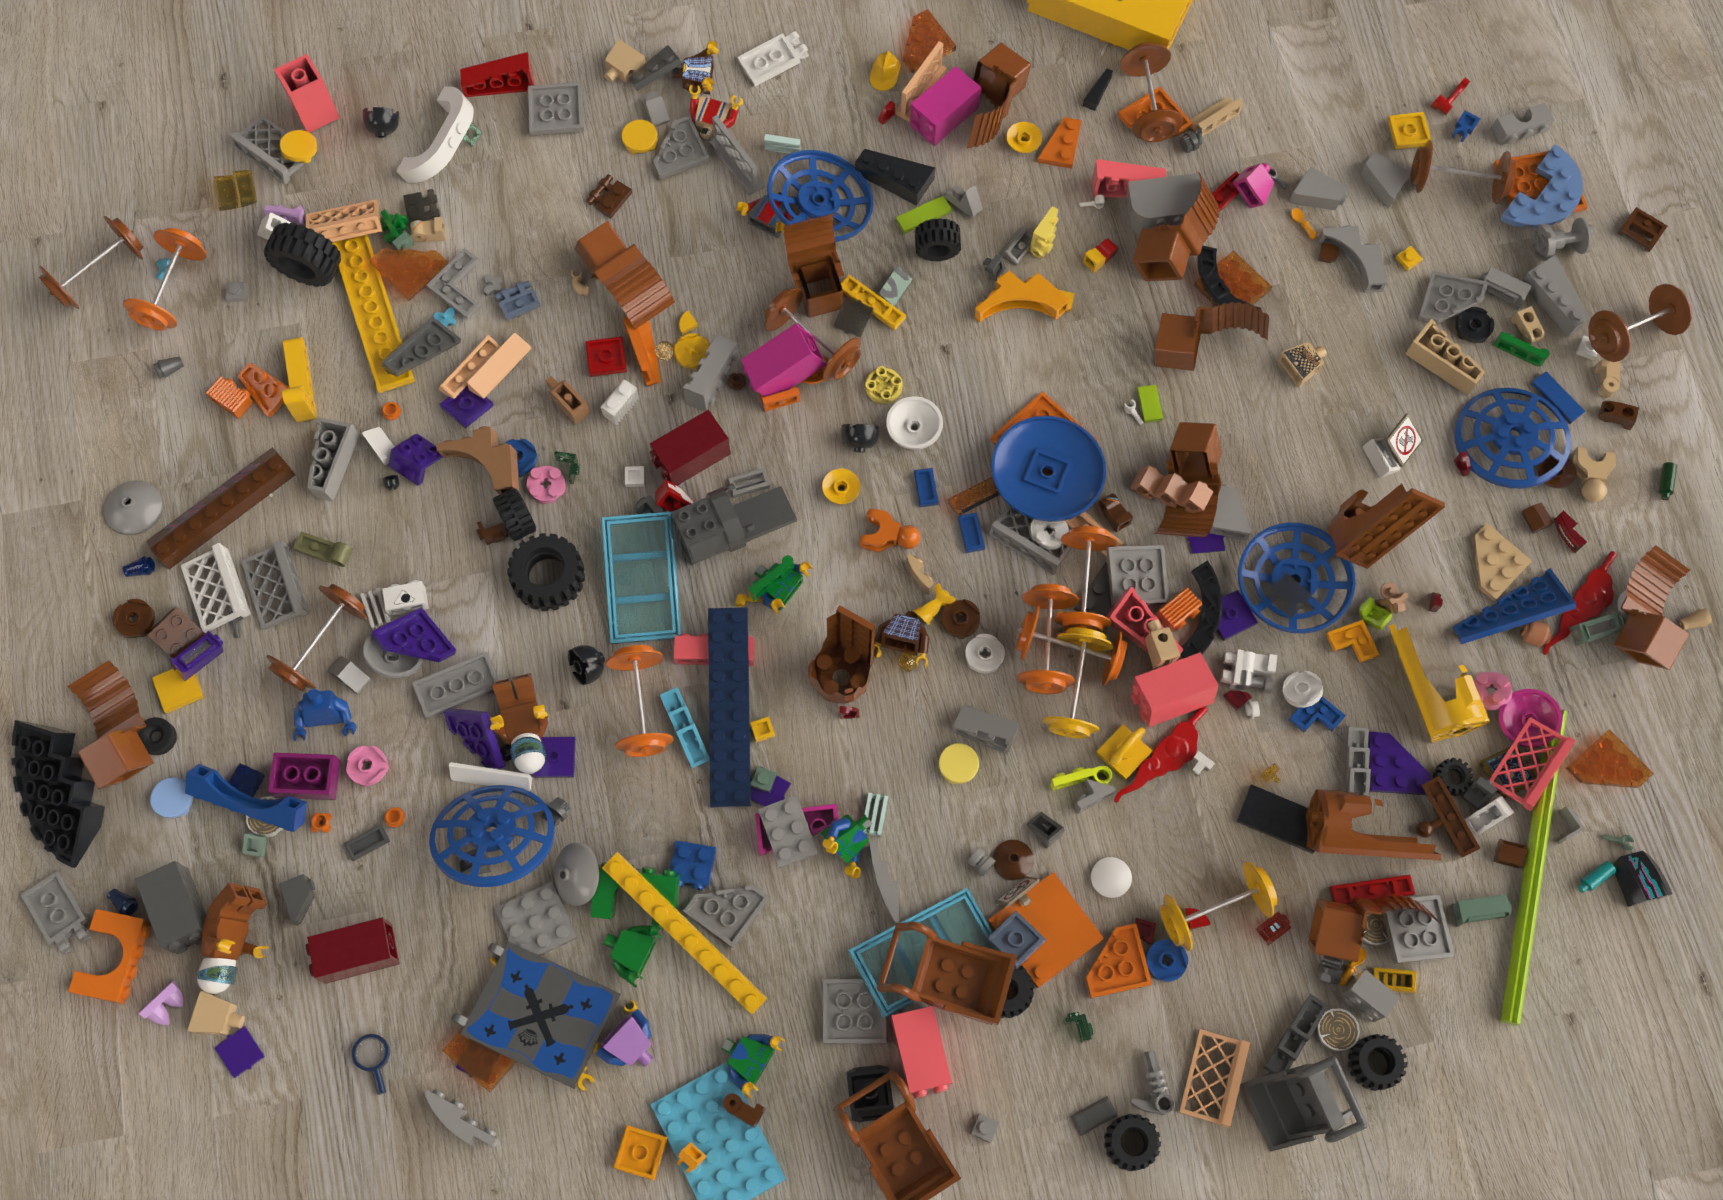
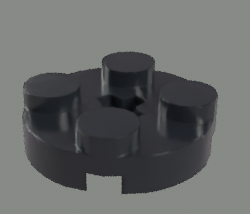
(1467, 332)

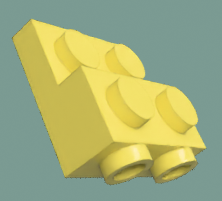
(1044, 234)

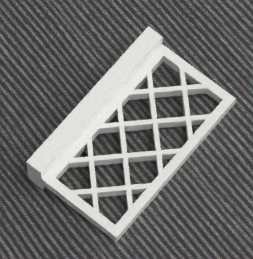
(231, 583)

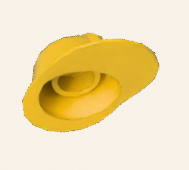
(885, 71)

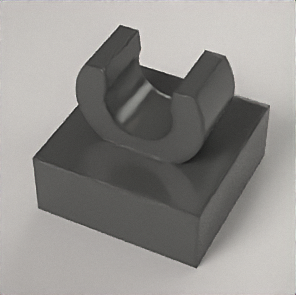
(995, 267)

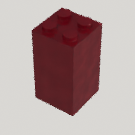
(690, 448)
(352, 950)

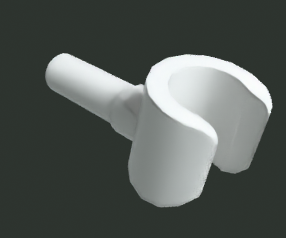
(1098, 203)
(1131, 410)

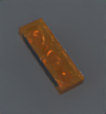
(973, 497)

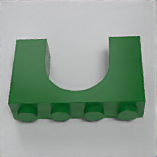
(605, 897)

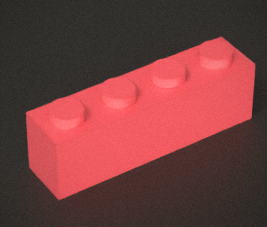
(694, 649)

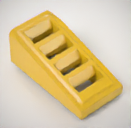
(1412, 979)

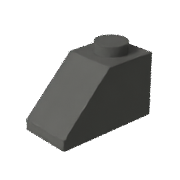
(298, 896)

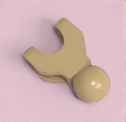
(1593, 473)

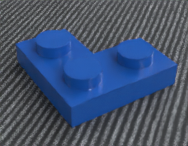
(1322, 711)

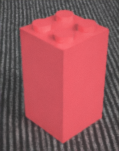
(307, 93)
(1174, 690)
(921, 1051)

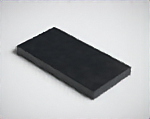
(1275, 817)

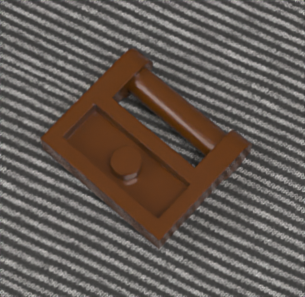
(1644, 224)

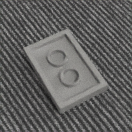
(788, 831)

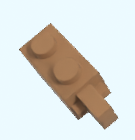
(568, 400)

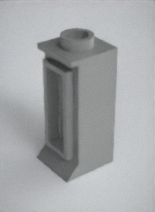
(1505, 286)

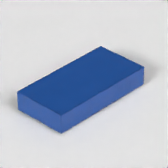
(926, 487)
(971, 532)

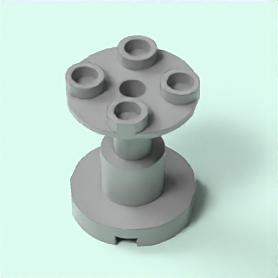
(1548, 240)

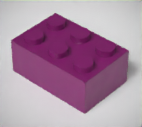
(304, 776)

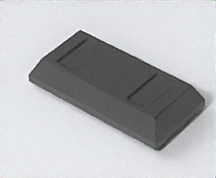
(367, 842)
(1094, 1116)

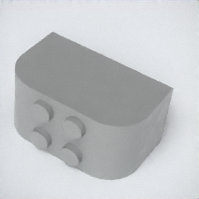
(1161, 200)

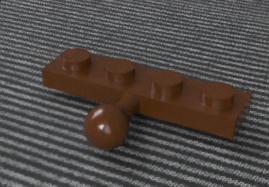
(1448, 816)

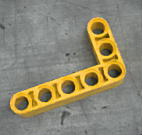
(299, 395)

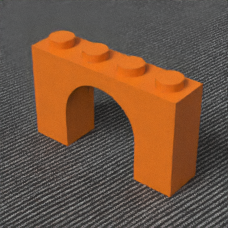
(116, 984)

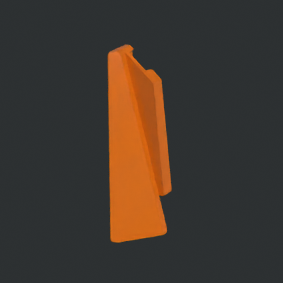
(644, 350)

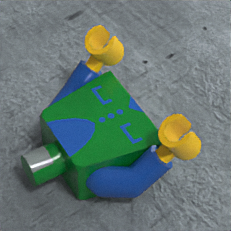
(783, 591)
(847, 840)
(750, 1059)

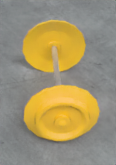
(1069, 726)
(1259, 887)

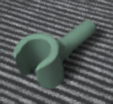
(1621, 840)

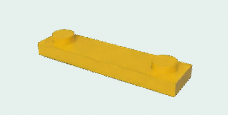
(882, 309)

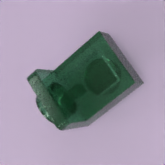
(1084, 1029)

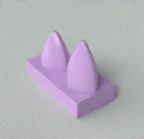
(292, 215)
(155, 1010)

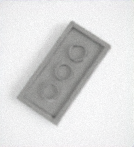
(456, 685)

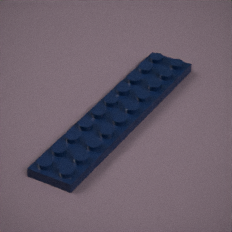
(729, 707)

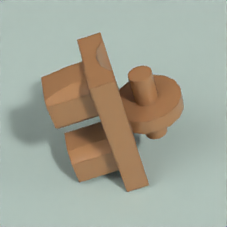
(1392, 600)

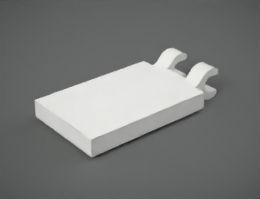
(772, 58)

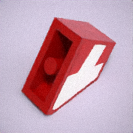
(671, 496)

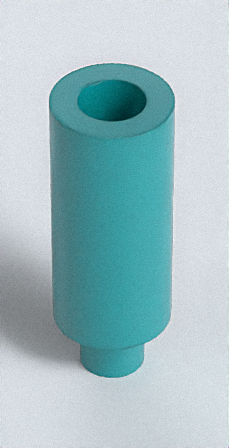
(1597, 877)

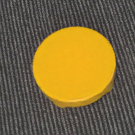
(639, 136)
(298, 146)

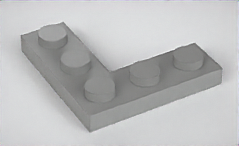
(445, 283)

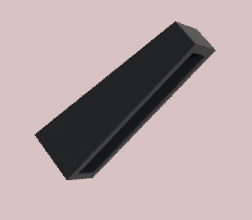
(1095, 94)

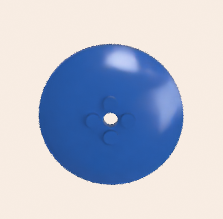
(1054, 445)

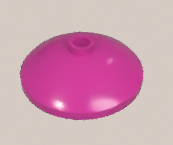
(1528, 704)

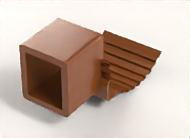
(1001, 78)
(1165, 249)
(814, 258)
(624, 274)
(1180, 334)
(1195, 458)
(1648, 634)
(115, 713)
(1340, 927)

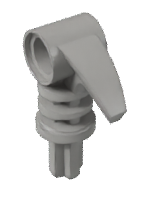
(1158, 1086)

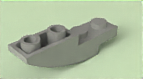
(453, 1117)

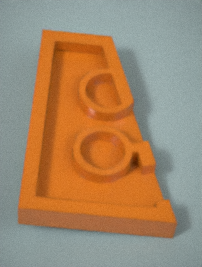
(1062, 145)
(263, 388)

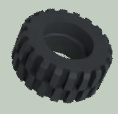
(302, 254)
(535, 551)

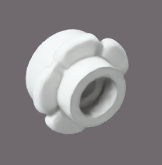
(1252, 709)

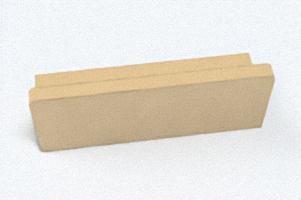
(1216, 115)

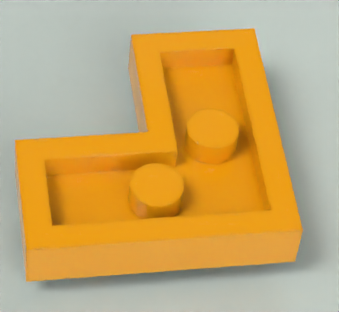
(1355, 636)

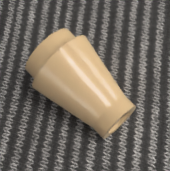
(1696, 619)

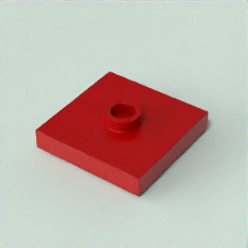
(606, 356)

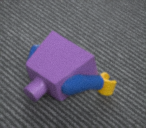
(627, 1040)

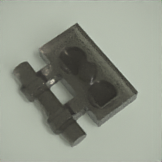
(416, 204)

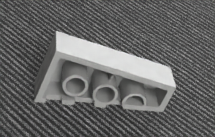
(1557, 296)
(711, 373)
(331, 457)

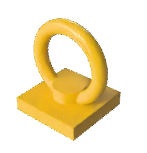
(1124, 751)

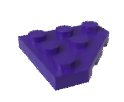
(415, 637)
(477, 735)
(1394, 767)

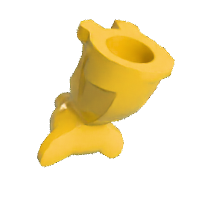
(931, 609)

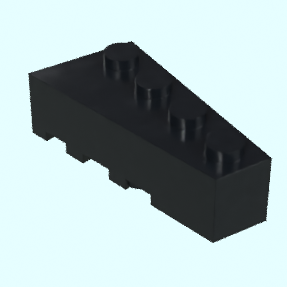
(899, 176)

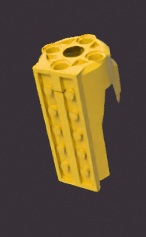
(1441, 718)

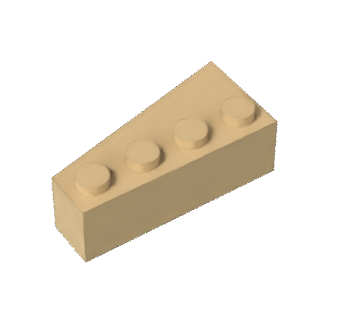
(1445, 359)

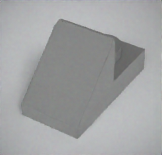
(655, 108)
(967, 200)
(1098, 793)

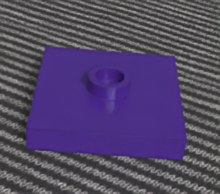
(466, 407)
(1235, 616)
(559, 759)

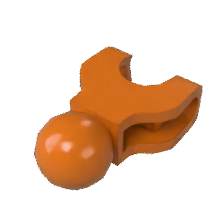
(889, 533)

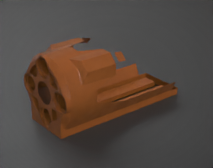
(1368, 533)
(846, 647)
(1330, 830)

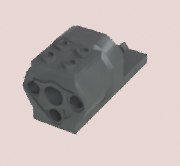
(718, 526)

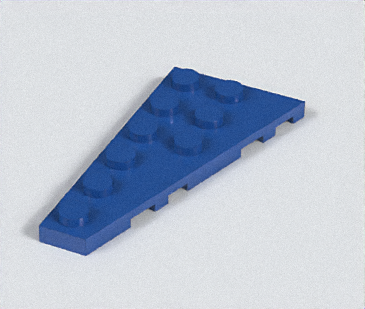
(1523, 605)

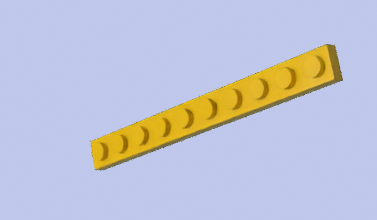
(684, 933)

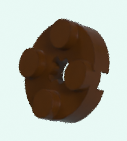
(139, 628)
(960, 629)

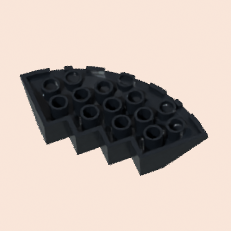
(54, 791)

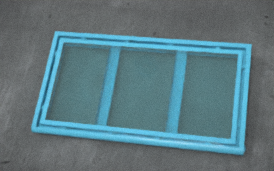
(641, 577)
(952, 920)

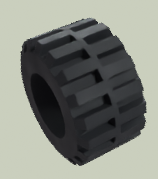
(937, 239)
(514, 514)
(1393, 1056)
(1149, 1136)

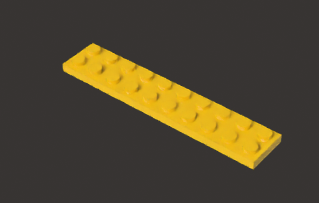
(371, 309)

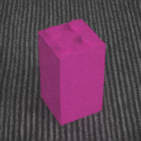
(945, 105)
(783, 361)

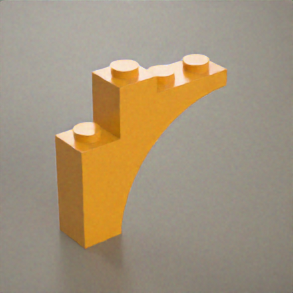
(1033, 294)

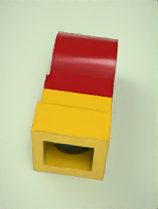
(1100, 255)

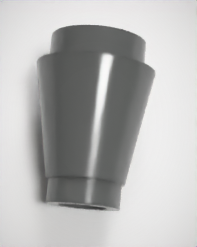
(168, 366)

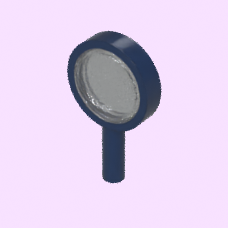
(371, 1054)

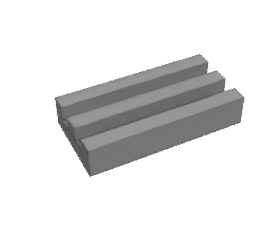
(751, 489)

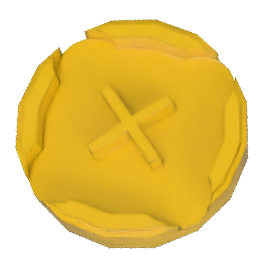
(690, 350)

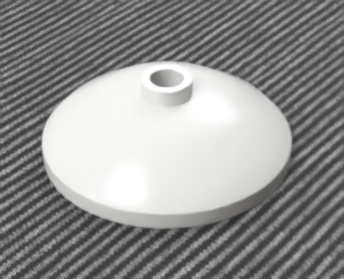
(917, 413)

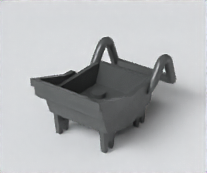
(1299, 1105)

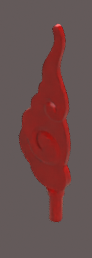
(1589, 599)
(1169, 754)

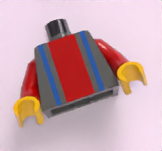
(762, 215)

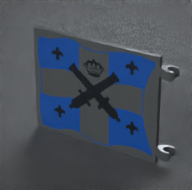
(539, 1014)

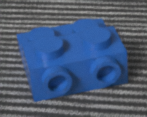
(694, 864)

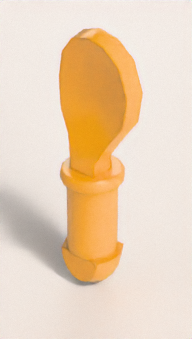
(1299, 217)
(1351, 968)

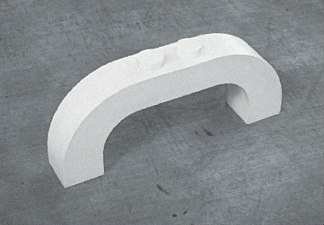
(445, 143)

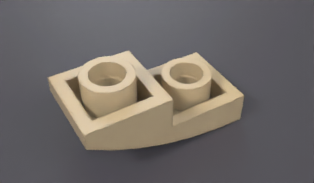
(916, 569)

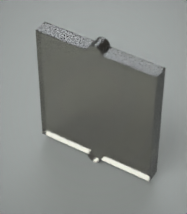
(853, 317)
(1288, 595)

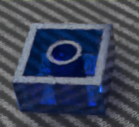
(246, 780)

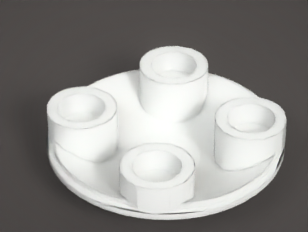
(1111, 877)

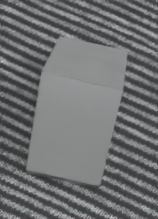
(349, 674)

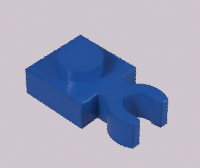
(1465, 125)

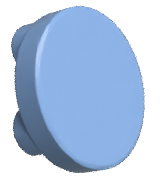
(169, 798)

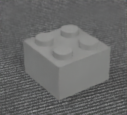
(1369, 996)

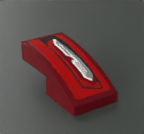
(1565, 528)

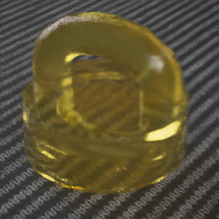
(664, 350)
(907, 661)
(1270, 773)

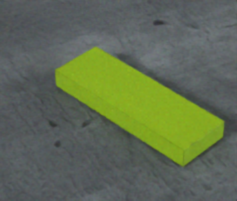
(932, 210)

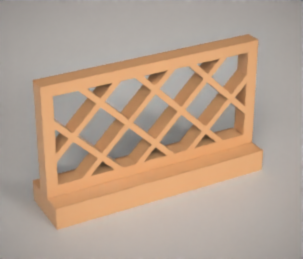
(924, 78)
(349, 227)
(1233, 1082)

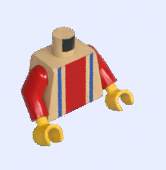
(704, 108)

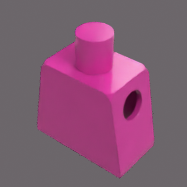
(1255, 184)

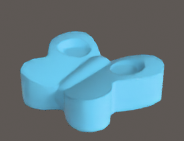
(162, 265)
(447, 317)

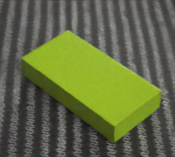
(1150, 403)

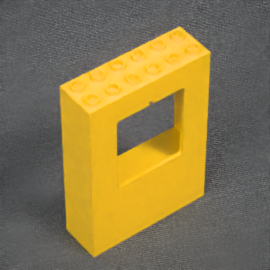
(1118, 22)

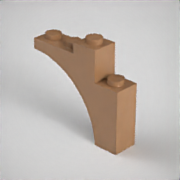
(484, 448)

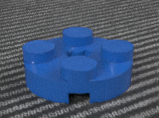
(529, 455)
(1161, 971)

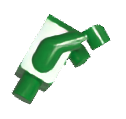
(632, 950)

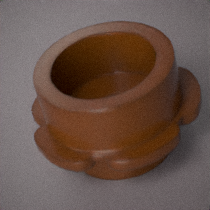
(736, 385)

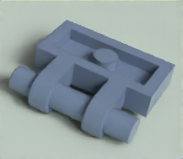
(519, 303)

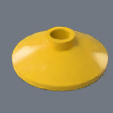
(1024, 131)
(841, 478)

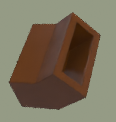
(1537, 517)
(1510, 853)

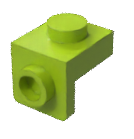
(1374, 615)

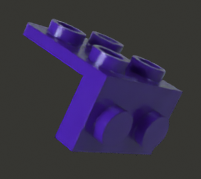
(413, 458)

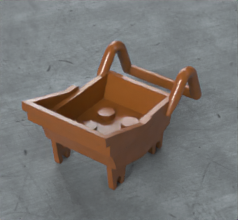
(955, 976)
(901, 1152)

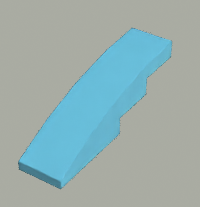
(684, 727)

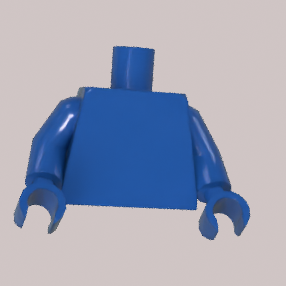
(321, 709)

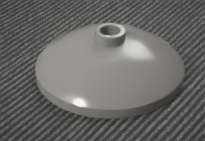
(137, 516)
(380, 661)
(576, 874)

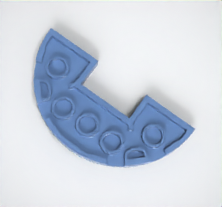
(1557, 198)

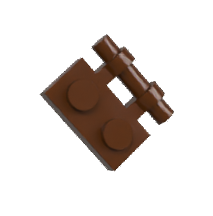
(613, 199)

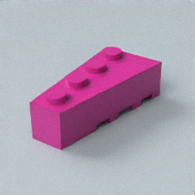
(817, 819)

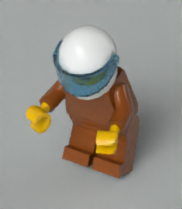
(522, 722)
(225, 936)

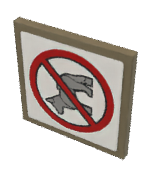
(1404, 440)
(1018, 892)

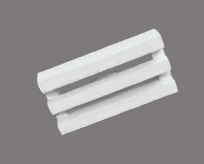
(371, 594)

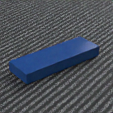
(1558, 397)

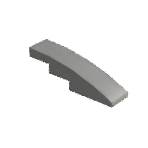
(1357, 760)
(886, 888)

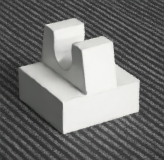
(1202, 762)

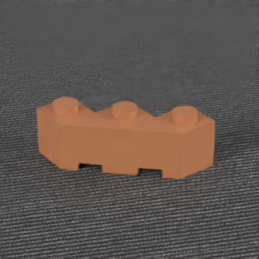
(1171, 489)

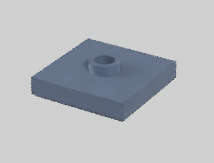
(1017, 938)

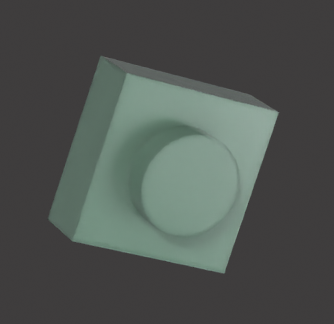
(404, 241)
(763, 779)
(254, 844)

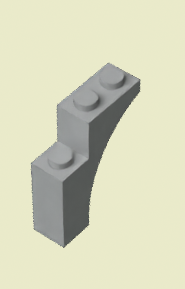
(1365, 258)

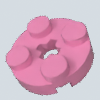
(553, 491)
(1497, 681)
(368, 776)

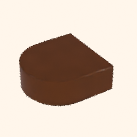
(1328, 253)

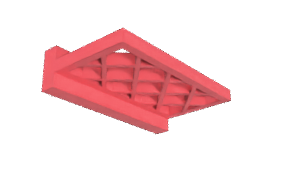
(1546, 774)

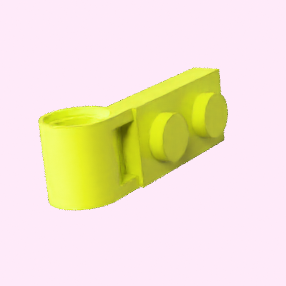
(1080, 775)

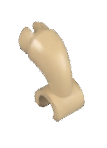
(579, 288)

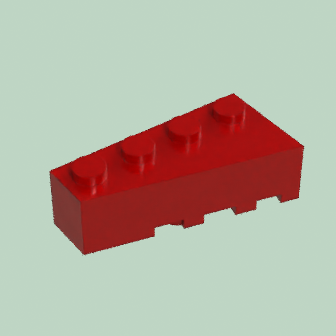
(499, 76)

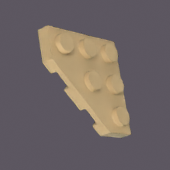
(1496, 561)

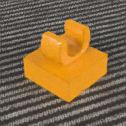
(691, 1156)

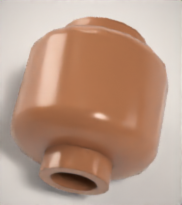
(1536, 633)

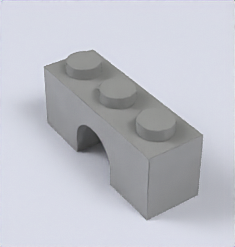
(1509, 129)

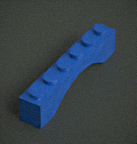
(210, 786)

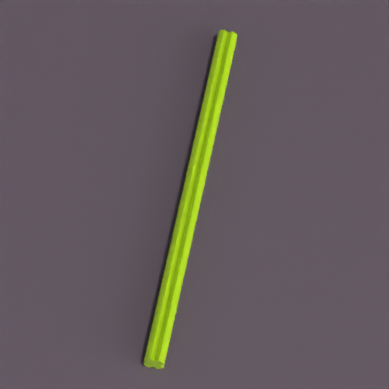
(1529, 897)

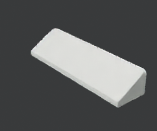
(488, 776)

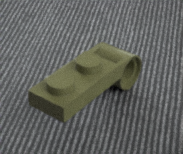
(322, 549)

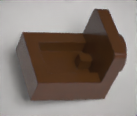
(494, 534)

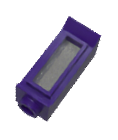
(197, 655)

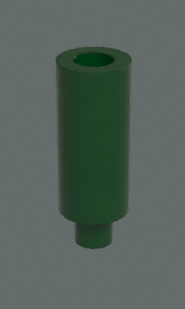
(1667, 480)

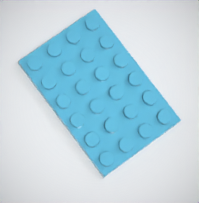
(738, 1155)

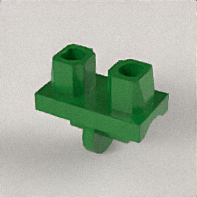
(395, 223)

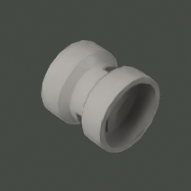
(985, 865)

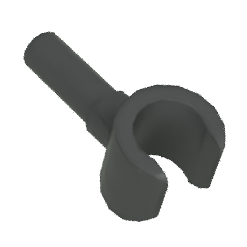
(1273, 173)
(236, 625)

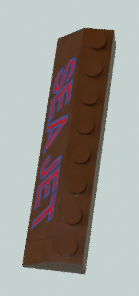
(220, 508)

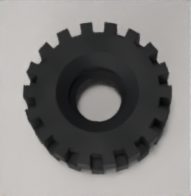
(1023, 996)

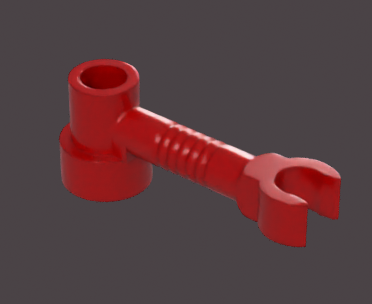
(1443, 103)

